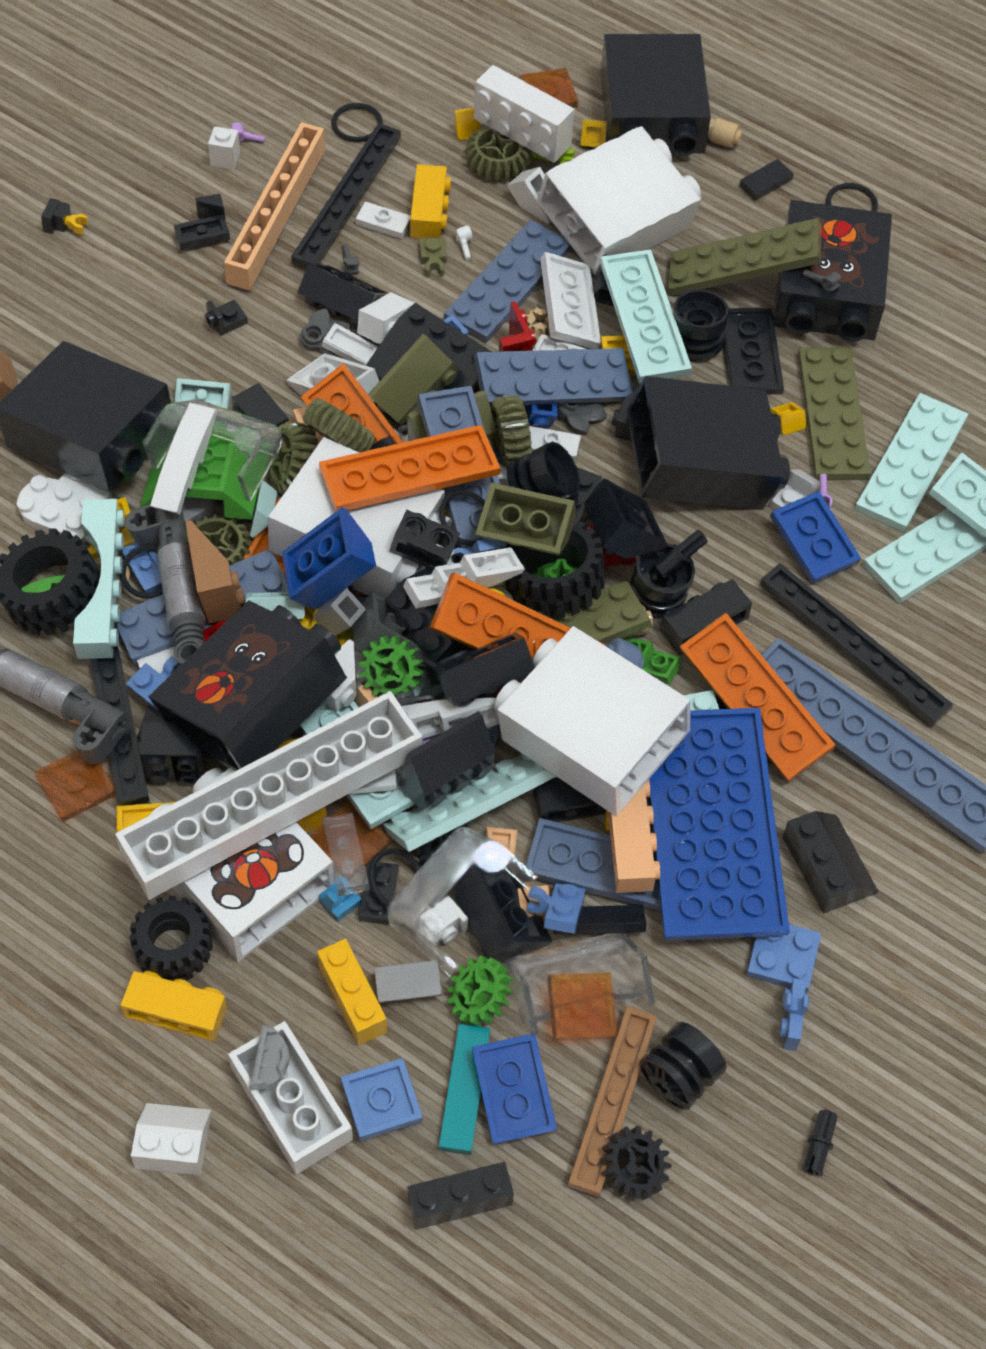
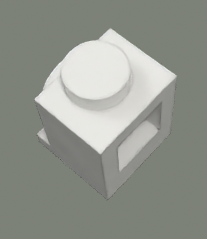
(453, 919)

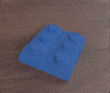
(815, 537)
(514, 1089)

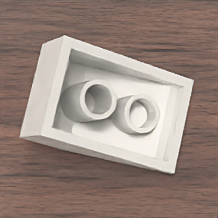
(323, 366)

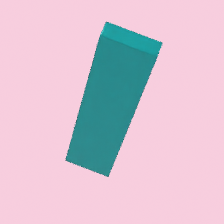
(463, 1092)

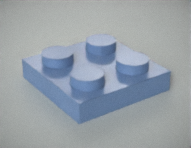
(785, 957)
(381, 1099)

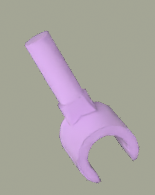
(246, 135)
(823, 490)

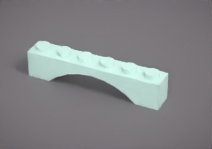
(95, 625)

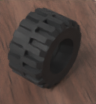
(165, 917)

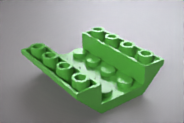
(214, 479)

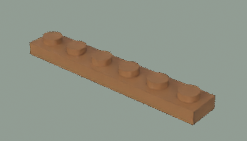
(612, 1099)

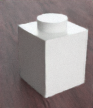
(224, 147)

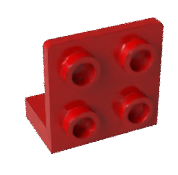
(520, 336)

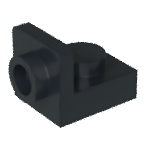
(225, 317)

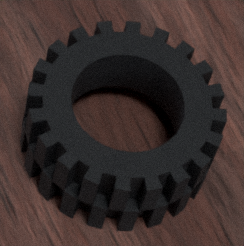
(562, 592)
(59, 604)

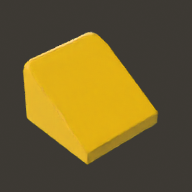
(465, 123)
(791, 417)

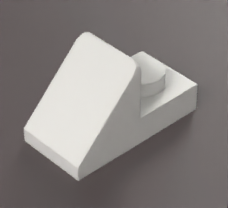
(798, 486)

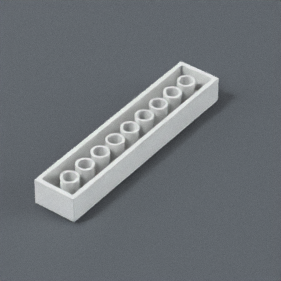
(268, 795)

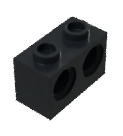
(421, 546)

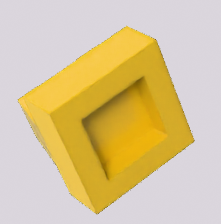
(593, 133)

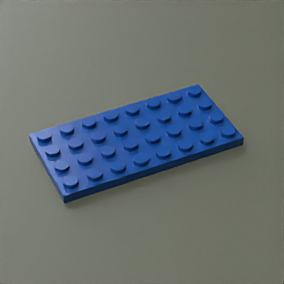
(718, 832)

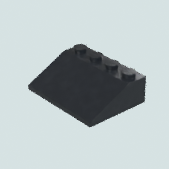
(448, 339)

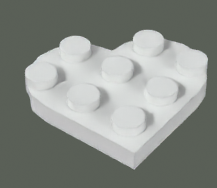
(57, 503)

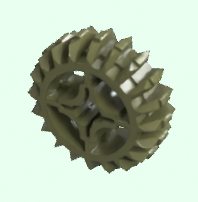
(496, 155)
(337, 426)
(512, 428)
(297, 447)
(222, 532)

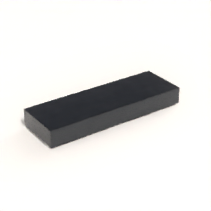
(610, 920)

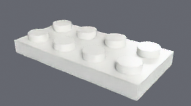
(570, 301)

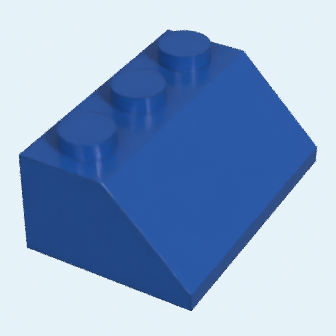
(327, 560)

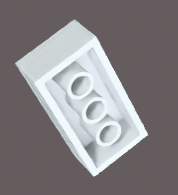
(523, 113)
(297, 1107)

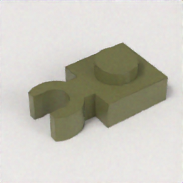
(433, 254)

